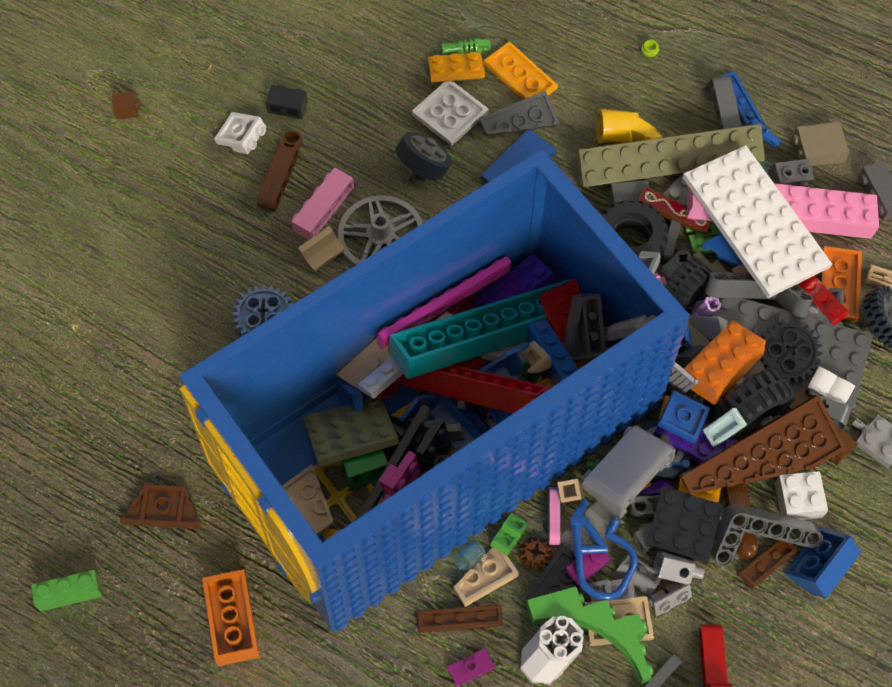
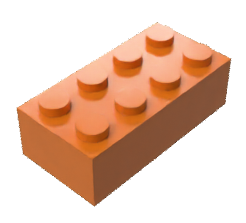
(725, 361)
(230, 618)

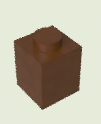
(126, 105)

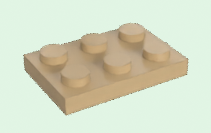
(625, 608)

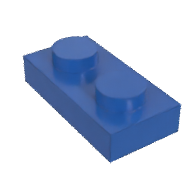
(349, 394)

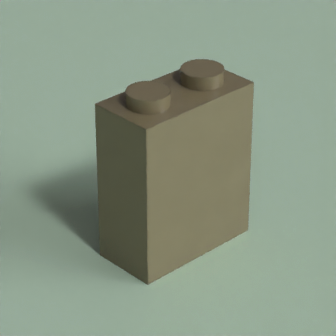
(821, 143)

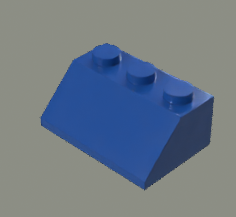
(823, 567)

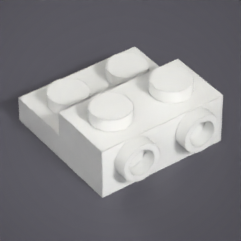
(241, 132)

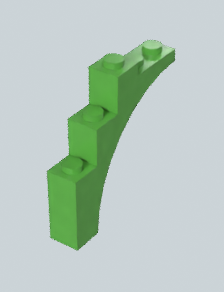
(599, 618)

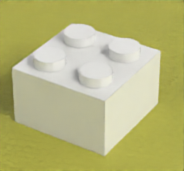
(801, 495)

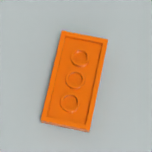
(844, 274)

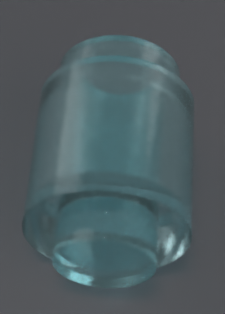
(469, 556)

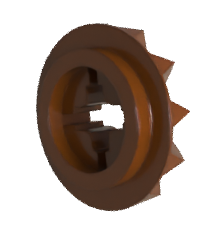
(526, 556)

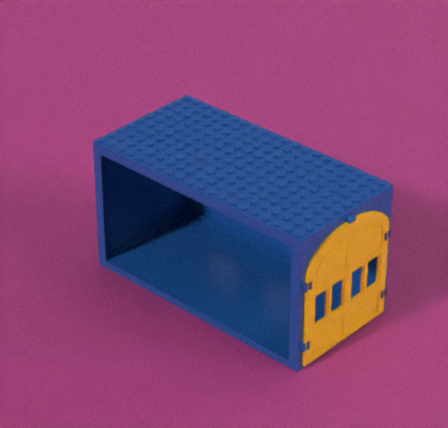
(260, 387)

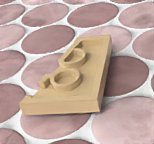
(309, 499)

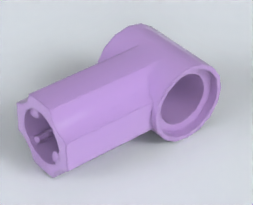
(706, 307)

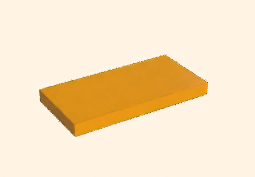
(519, 72)

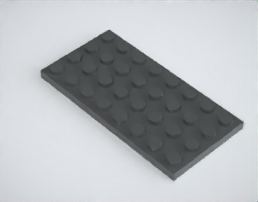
(842, 347)

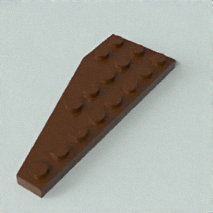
(783, 446)

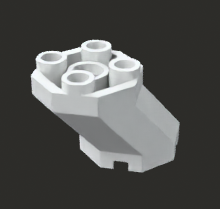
(551, 650)

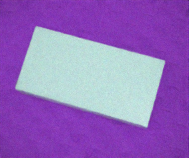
(724, 427)

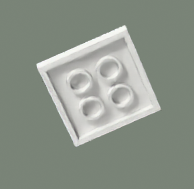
(449, 112)

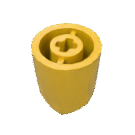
(622, 127)

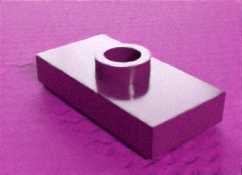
(470, 667)

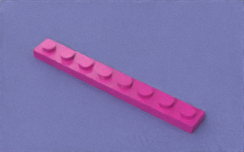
(450, 298)

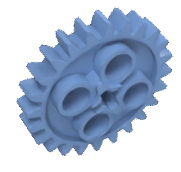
(245, 315)

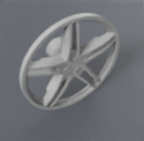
(381, 228)

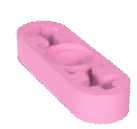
(554, 516)

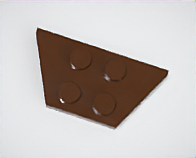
(162, 508)

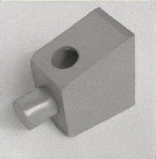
(676, 568)

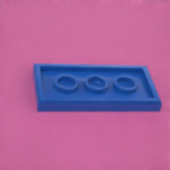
(523, 148)

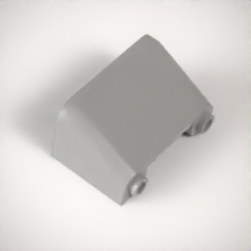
(627, 469)

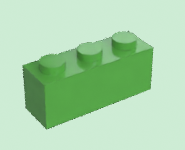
(66, 590)

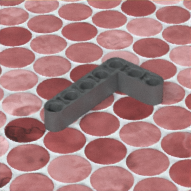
(744, 286)
(763, 526)

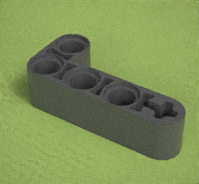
(724, 101)

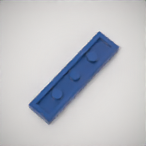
(745, 106)

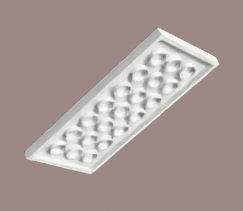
(757, 221)

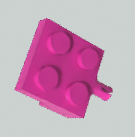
(399, 477)

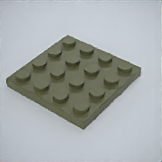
(347, 433)

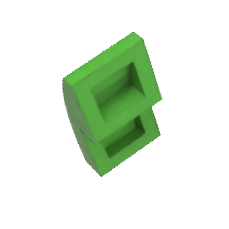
(509, 534)

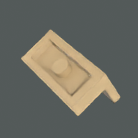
(321, 249)

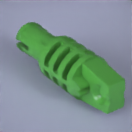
(466, 46)

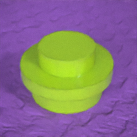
(650, 48)

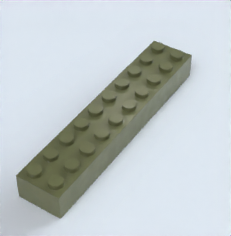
(663, 154)

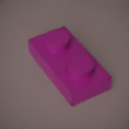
(591, 564)

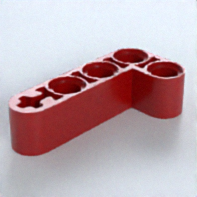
(713, 656)

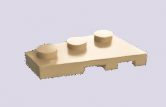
(364, 364)
(488, 575)

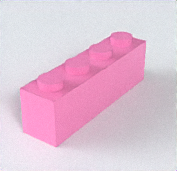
(322, 204)

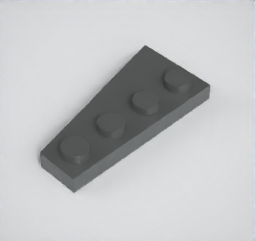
(524, 115)

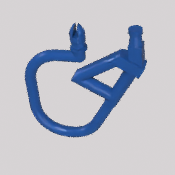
(577, 522)

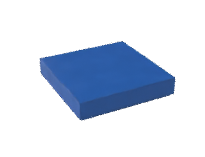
(683, 416)

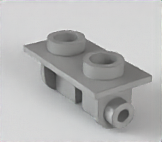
(664, 602)

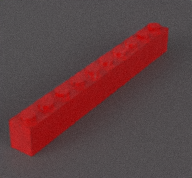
(477, 387)

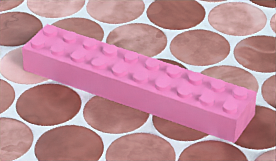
(819, 210)

